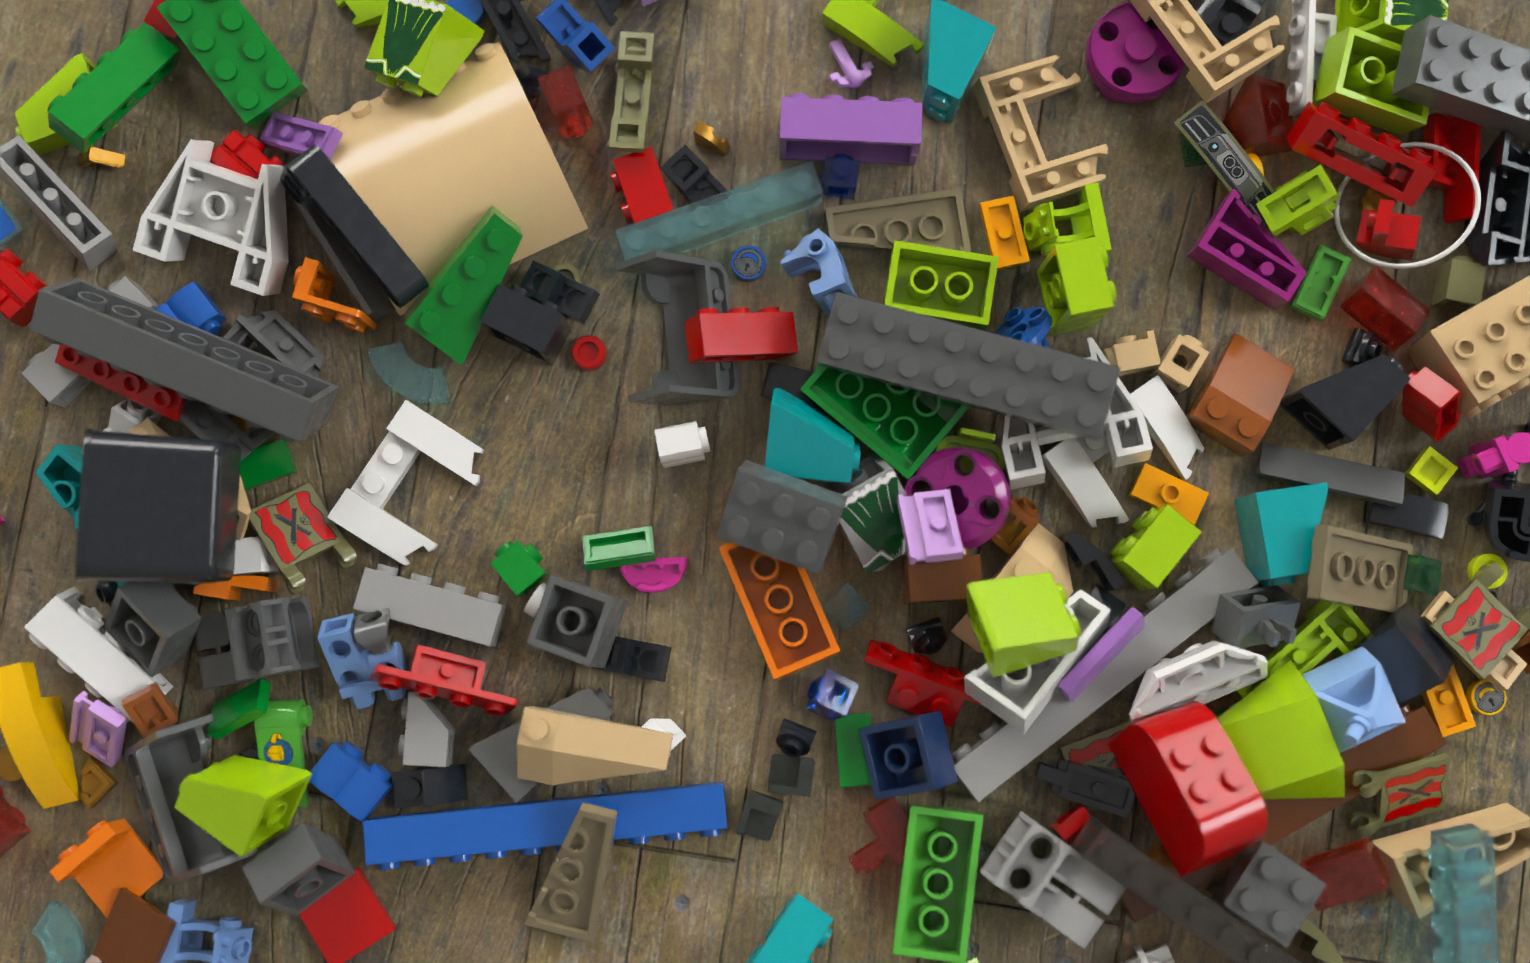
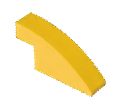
(37, 736)

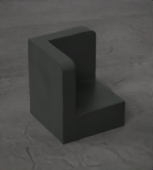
(791, 775)
(759, 815)

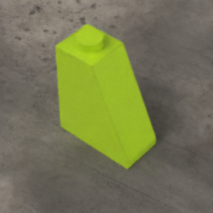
(33, 114)

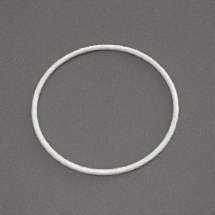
(1430, 260)

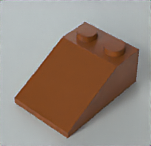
(1240, 396)

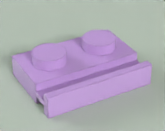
(930, 526)
(98, 729)

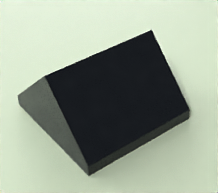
(1408, 653)

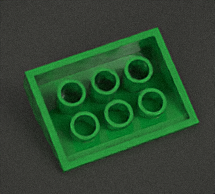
(887, 418)

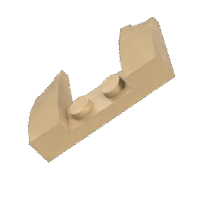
(1210, 65)
(1003, 100)

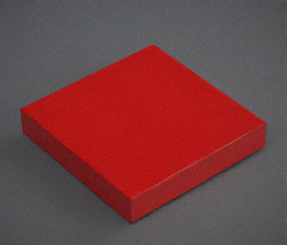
(347, 919)

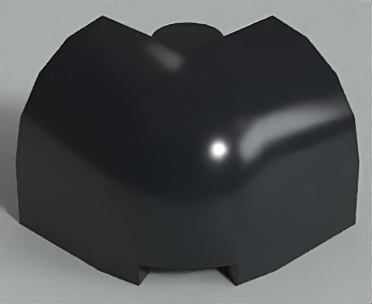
(1227, 17)
(1509, 517)

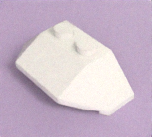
(1196, 675)

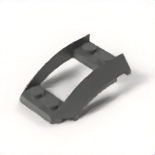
(278, 341)

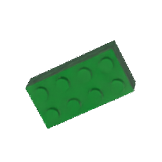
(235, 55)

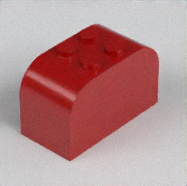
(1191, 786)

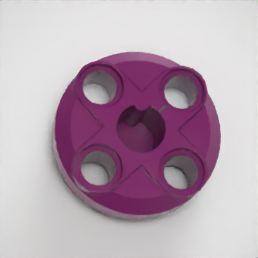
(1131, 56)
(967, 491)

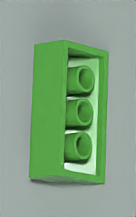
(938, 883)

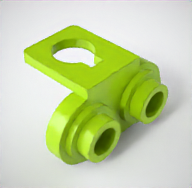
(976, 440)

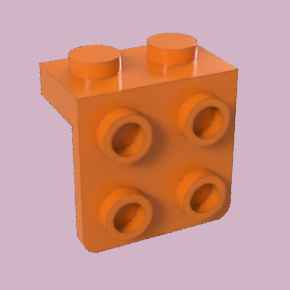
(313, 291)
(109, 861)

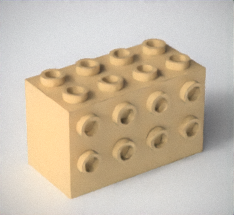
(1482, 349)

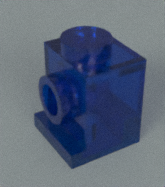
(840, 176)
(826, 694)

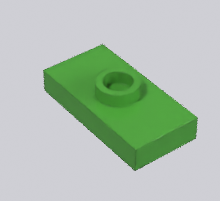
(1320, 283)

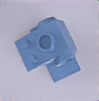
(820, 254)
(231, 938)

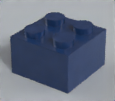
(908, 755)

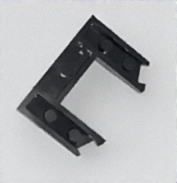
(519, 33)

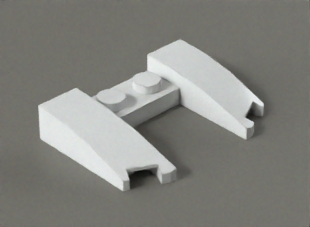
(1073, 458)
(362, 506)

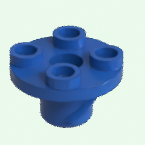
(1027, 325)

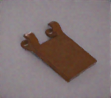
(133, 932)

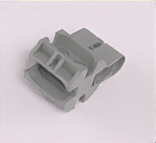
(1041, 894)

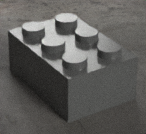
(781, 516)

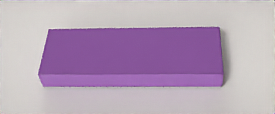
(297, 135)
(1101, 654)

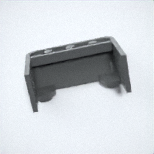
(683, 287)
(156, 772)

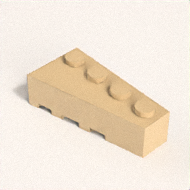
(1409, 860)

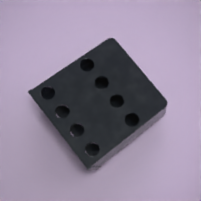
(157, 509)

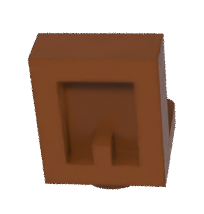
(1018, 525)
(150, 710)

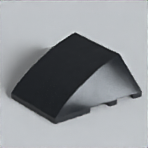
(1504, 215)

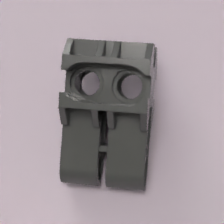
(256, 642)

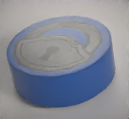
(748, 263)

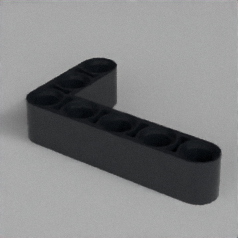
(317, 179)

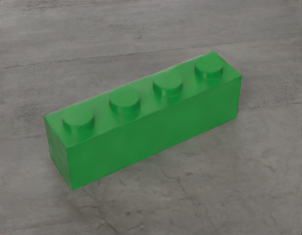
(112, 88)

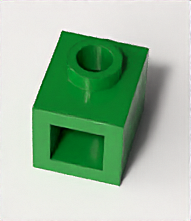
(519, 566)

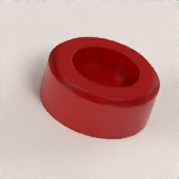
(589, 353)

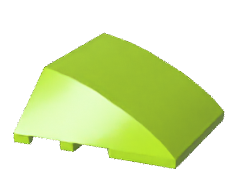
(1285, 739)

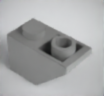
(427, 735)

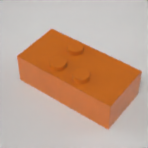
(780, 610)

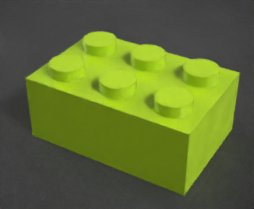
(1359, 80)
(942, 283)
(1076, 285)

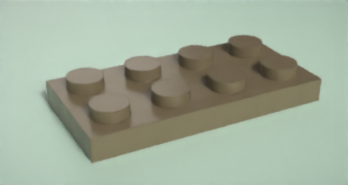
(1357, 569)

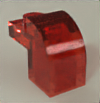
(890, 827)

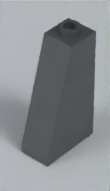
(499, 751)

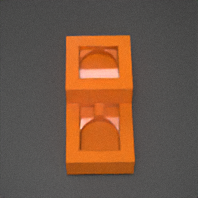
(232, 589)

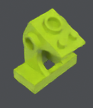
(1300, 203)
(1085, 222)

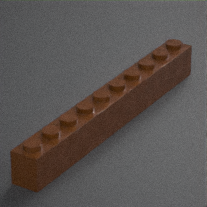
(1388, 750)

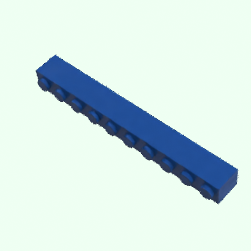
(540, 824)

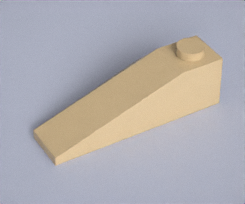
(576, 748)

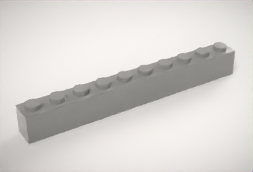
(1167, 624)

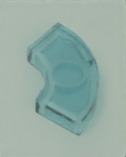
(407, 377)
(60, 935)

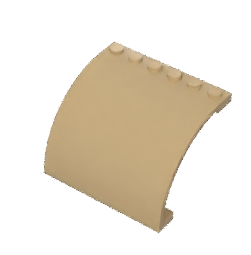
(445, 159)

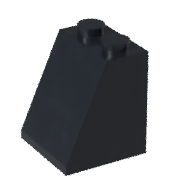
(1346, 402)

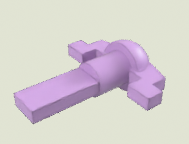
(853, 77)

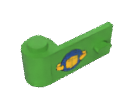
(281, 734)

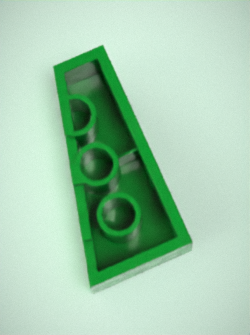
(460, 292)

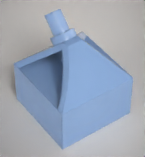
(1355, 698)

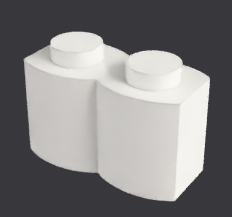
(681, 444)

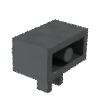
(1256, 617)

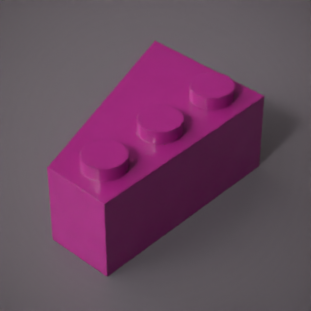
(1246, 254)

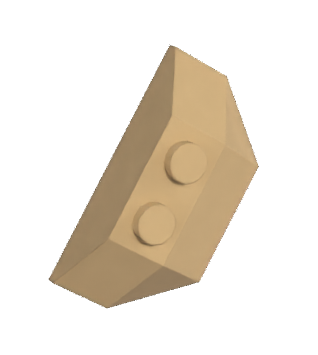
(1035, 555)

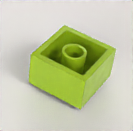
(1153, 547)

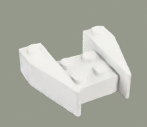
(222, 209)
(1124, 430)

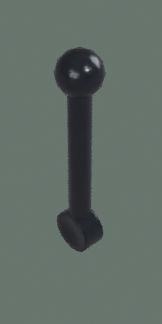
(1476, 518)

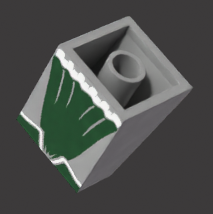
(871, 513)

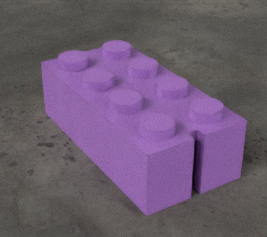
(859, 128)

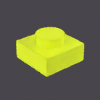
(1430, 471)

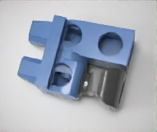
(351, 666)

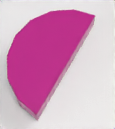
(655, 575)

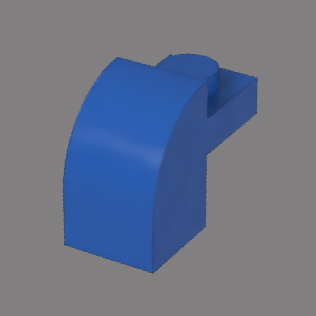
(575, 38)

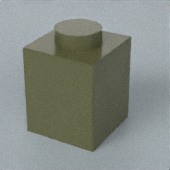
(1459, 284)

